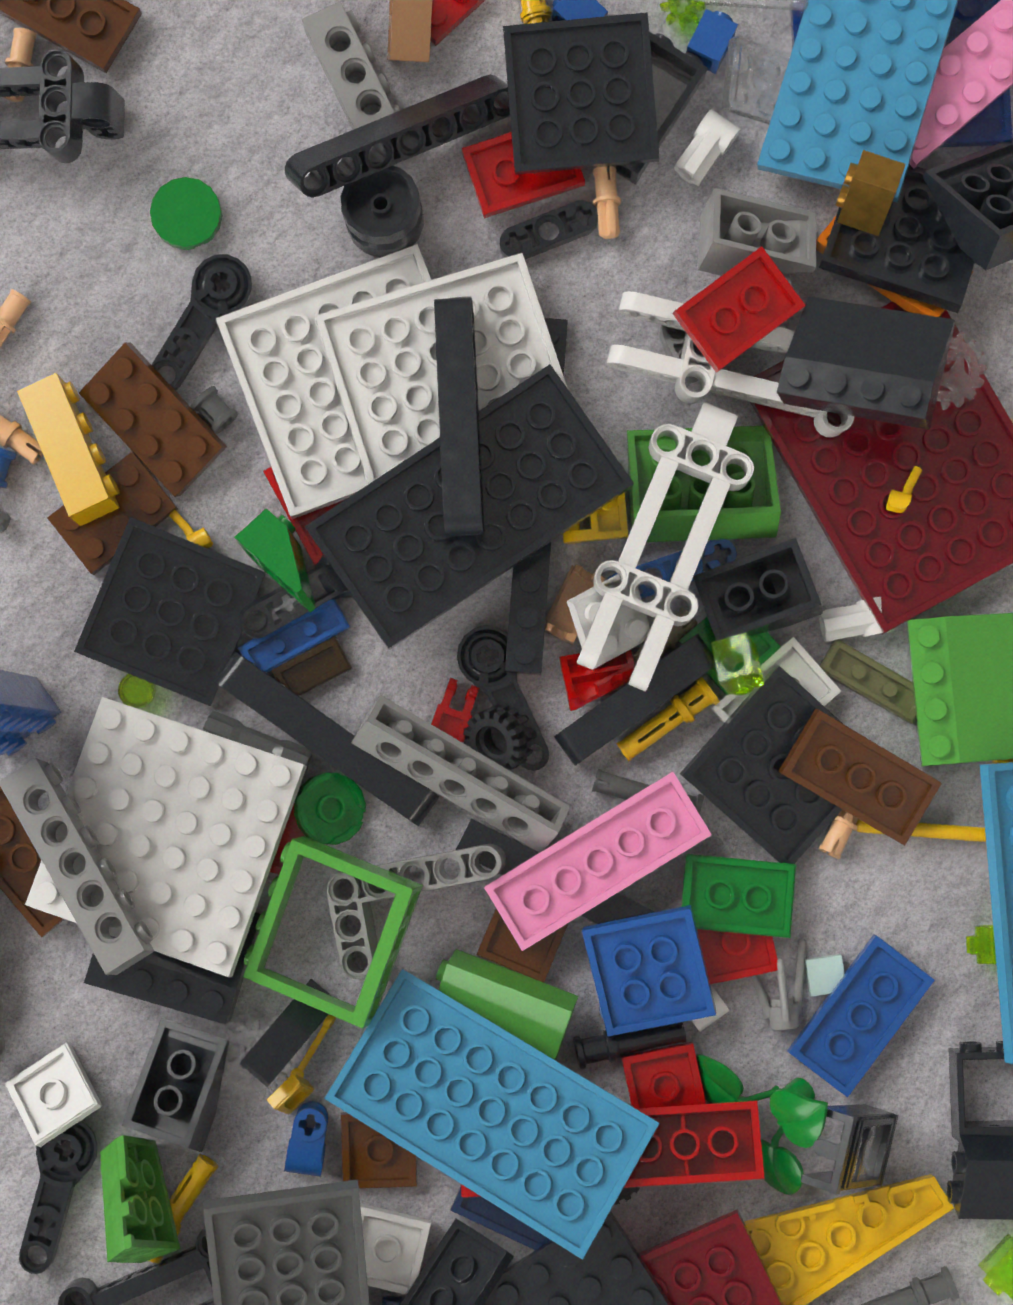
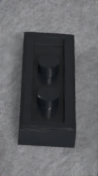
(283, 1039)

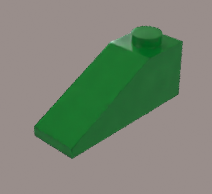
(276, 551)

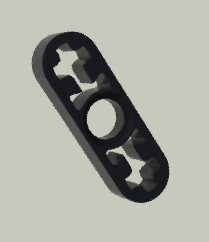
(576, 229)

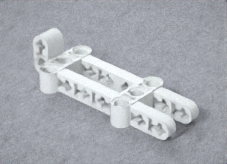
(690, 364)
(708, 434)

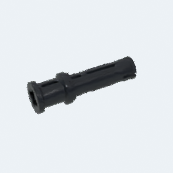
(609, 1048)

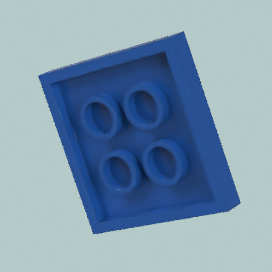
(649, 970)

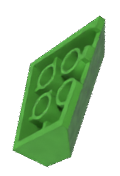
(136, 1202)

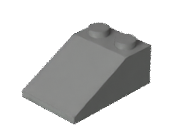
(740, 224)

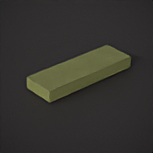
(870, 680)

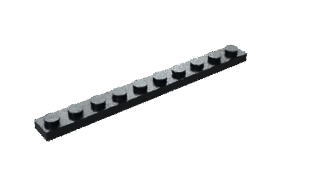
(531, 576)

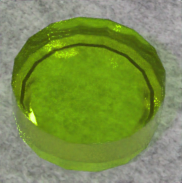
(136, 691)

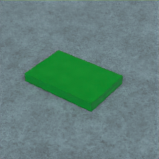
(739, 894)

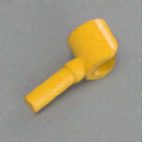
(898, 500)
(198, 537)

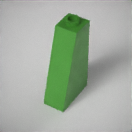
(510, 1000)

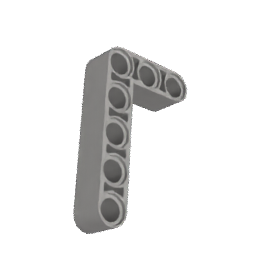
(364, 892)

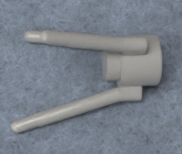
(784, 1010)

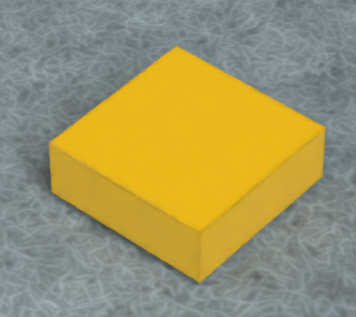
(290, 1094)

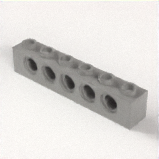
(461, 774)
(23, 792)

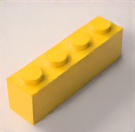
(69, 449)

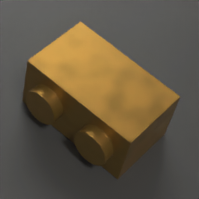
(870, 193)

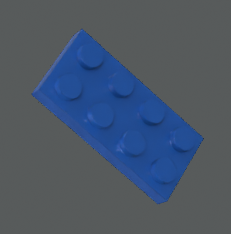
(860, 1015)

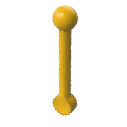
(327, 1024)

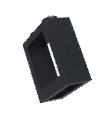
(959, 1127)

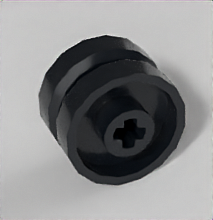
(383, 212)

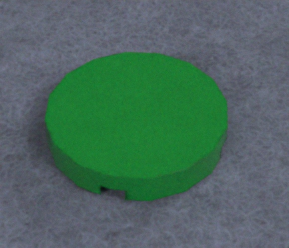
(186, 213)
(329, 808)

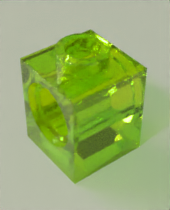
(732, 651)

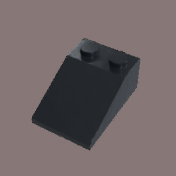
(759, 592)
(179, 1086)

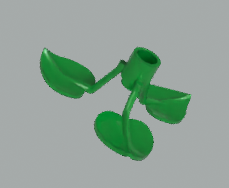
(793, 1107)

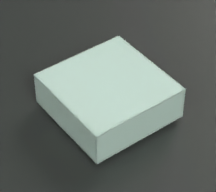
(823, 974)

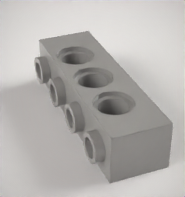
(337, 25)

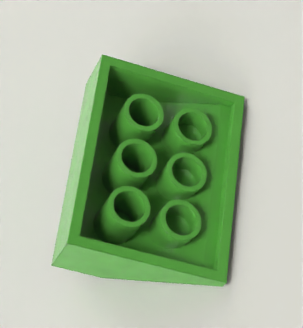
(744, 513)
(963, 687)

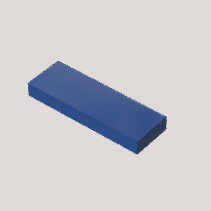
(296, 637)

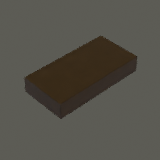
(313, 667)

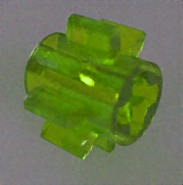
(685, 17)
(982, 944)

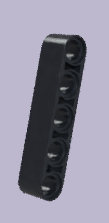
(632, 704)

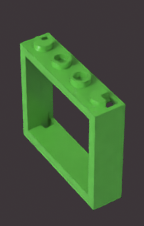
(388, 947)

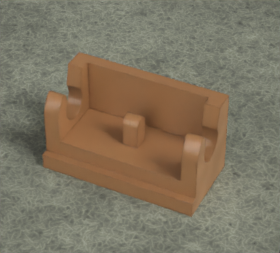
(409, 30)
(559, 619)

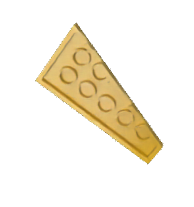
(830, 1240)

